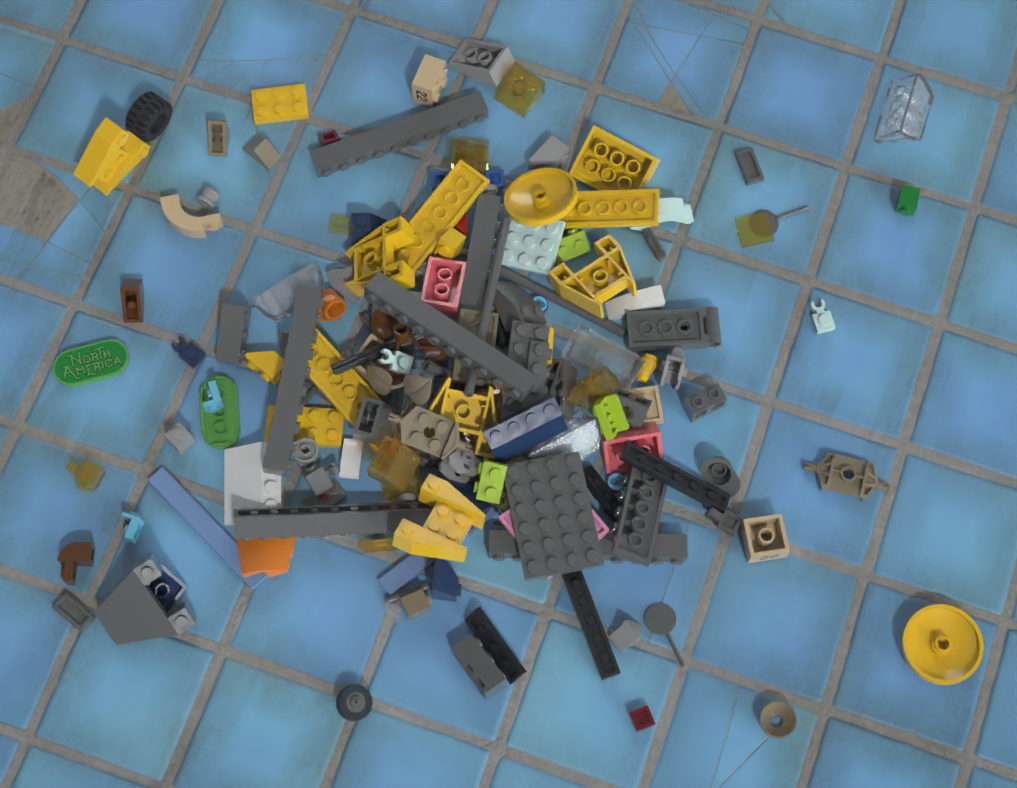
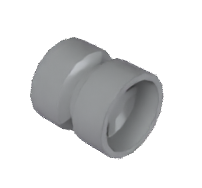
(306, 452)

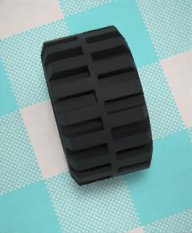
(148, 116)

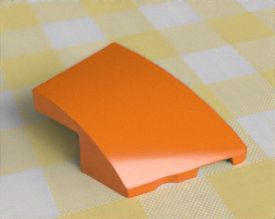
(265, 556)

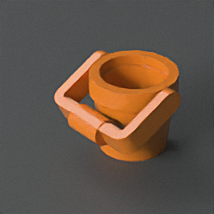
(333, 306)

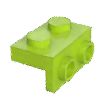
(572, 245)
(610, 416)
(491, 481)

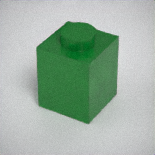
(907, 200)

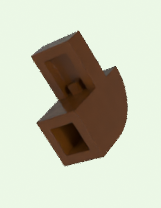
(75, 555)

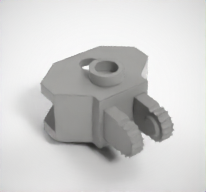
(673, 368)
(460, 462)

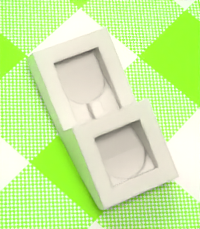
(351, 458)

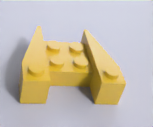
(110, 156)
(376, 255)
(597, 280)
(470, 412)
(444, 527)

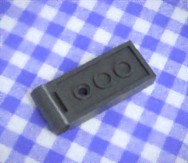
(662, 329)

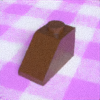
(132, 300)

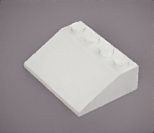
(246, 483)

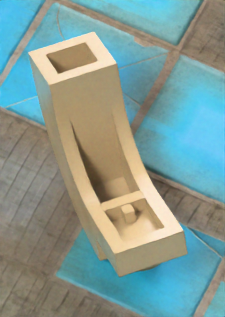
(185, 224)

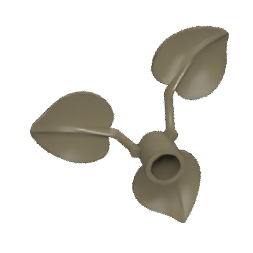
(415, 387)

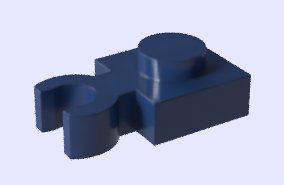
(189, 354)

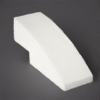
(647, 299)

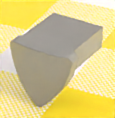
(626, 635)

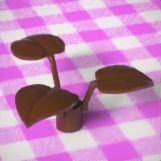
(386, 325)

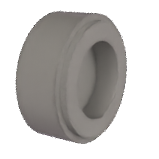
(406, 497)

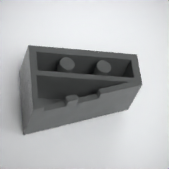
(233, 334)
(561, 379)
(479, 666)

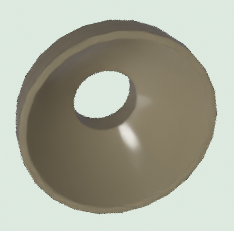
(787, 715)

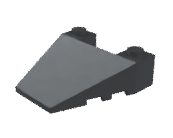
(135, 613)

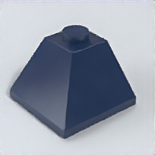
(363, 224)
(445, 582)
(167, 588)

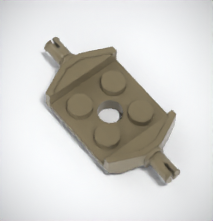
(446, 432)
(831, 476)

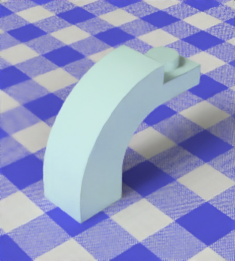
(672, 210)

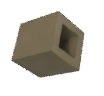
(416, 604)

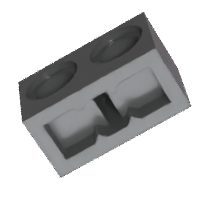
(704, 402)

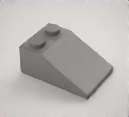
(482, 61)

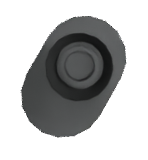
(720, 474)

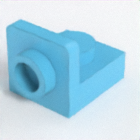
(215, 398)
(133, 529)

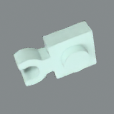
(821, 319)
(399, 362)

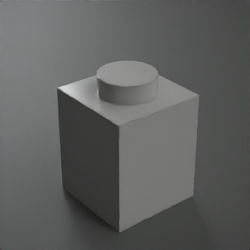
(179, 438)

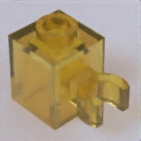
(87, 476)

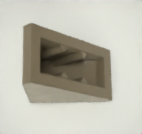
(218, 137)
(262, 151)

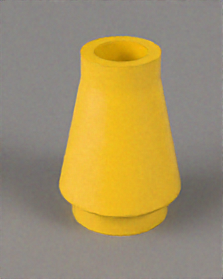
(648, 368)

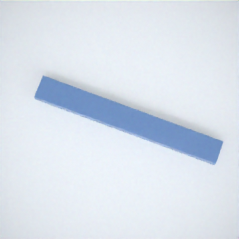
(202, 524)
(416, 564)

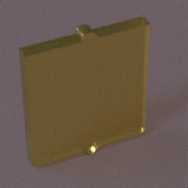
(754, 229)

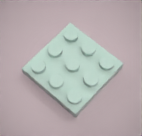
(533, 247)

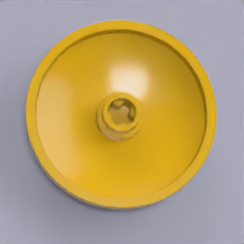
(541, 196)
(942, 644)

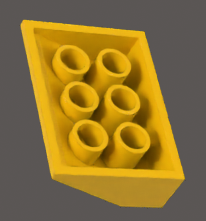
(613, 163)

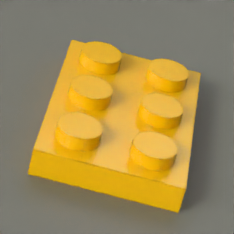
(279, 104)

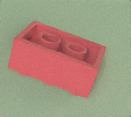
(443, 285)
(646, 437)

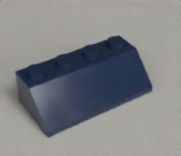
(525, 428)

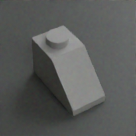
(551, 153)

